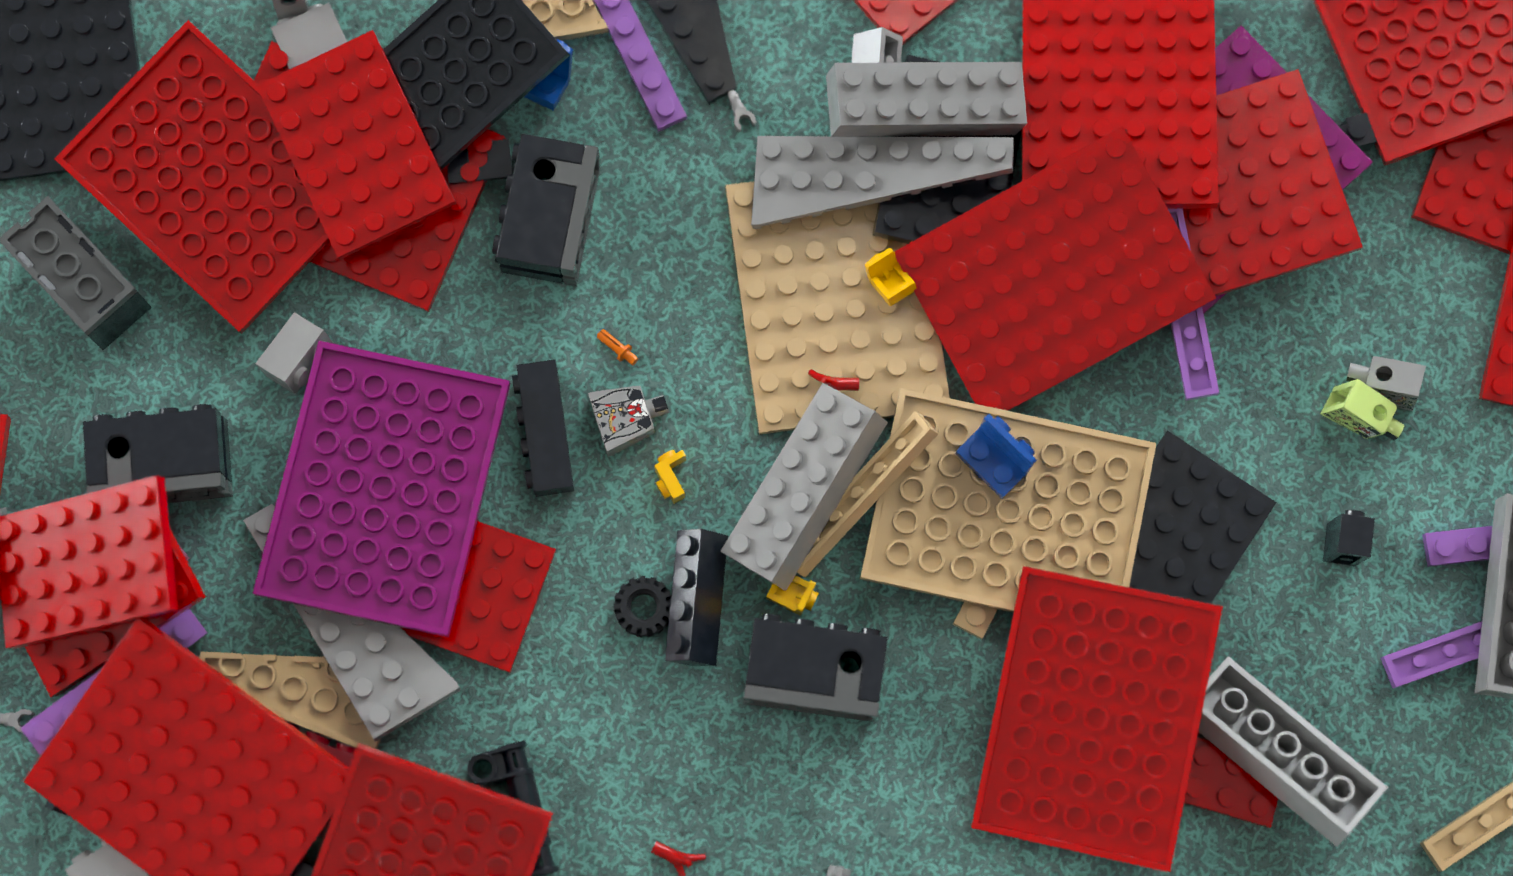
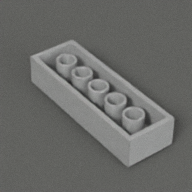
(926, 99)
(804, 486)
(1496, 641)
(1286, 753)

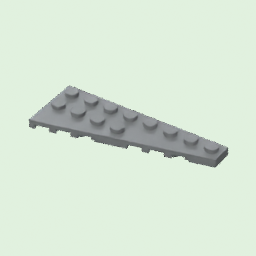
(831, 173)
(374, 661)

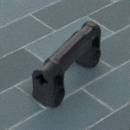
(520, 786)

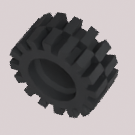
(629, 592)

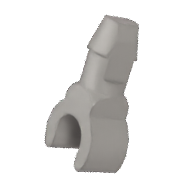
(739, 110)
(13, 719)
(838, 871)

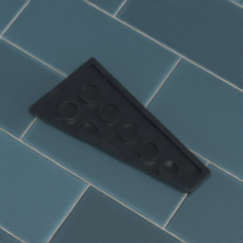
(700, 41)

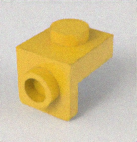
(888, 277)
(668, 483)
(797, 597)

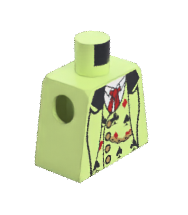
(1362, 410)

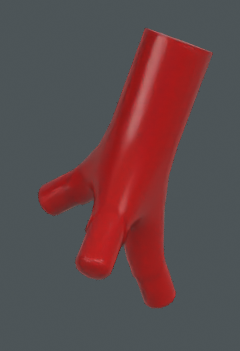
(837, 383)
(676, 857)

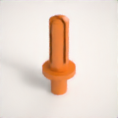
(623, 352)

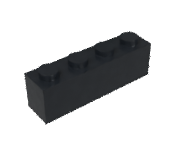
(544, 427)
(696, 598)

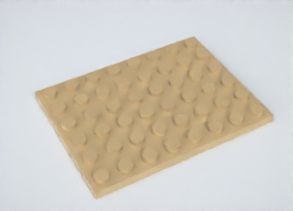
(816, 310)
(960, 541)

